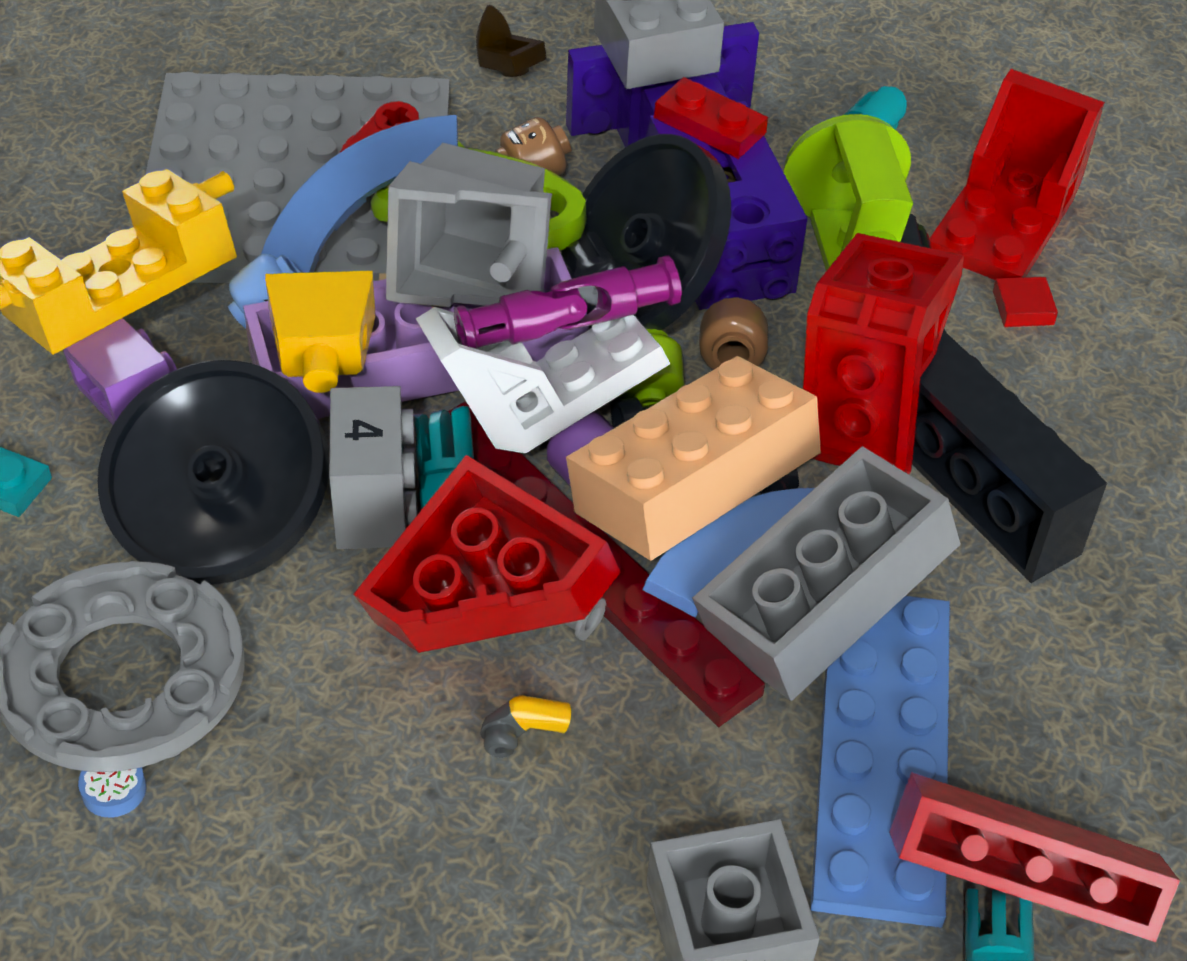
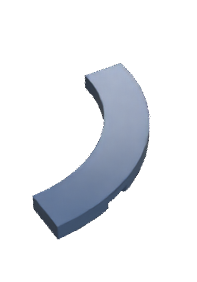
(347, 181)
(710, 550)

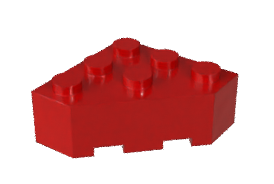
(485, 566)

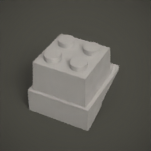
(466, 229)

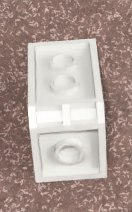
(532, 401)

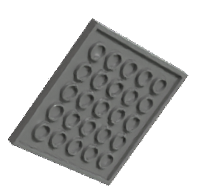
(270, 142)

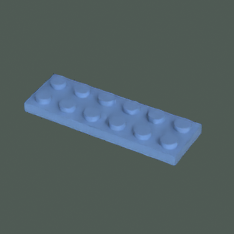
(879, 725)

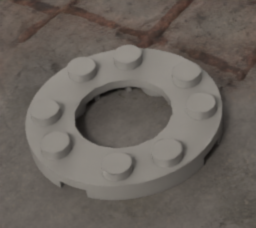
(97, 597)

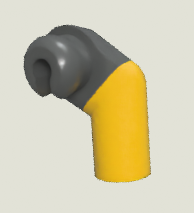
(519, 715)

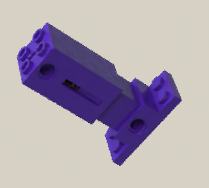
(766, 217)

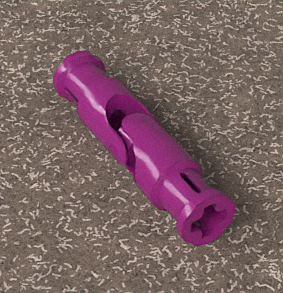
(535, 313)

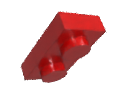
(711, 117)

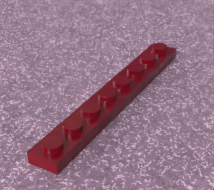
(661, 632)

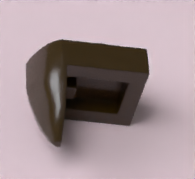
(503, 51)

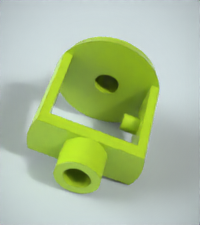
(851, 181)

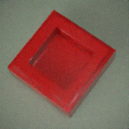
(1025, 301)

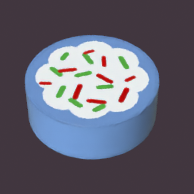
(112, 792)

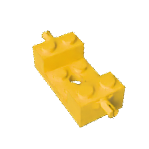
(173, 240)

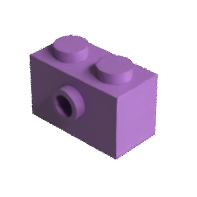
(116, 366)

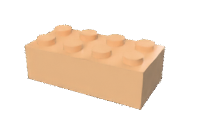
(694, 456)

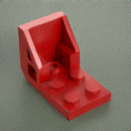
(1020, 176)
(871, 340)

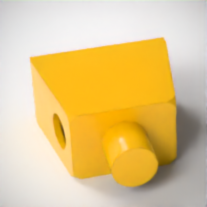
(321, 324)

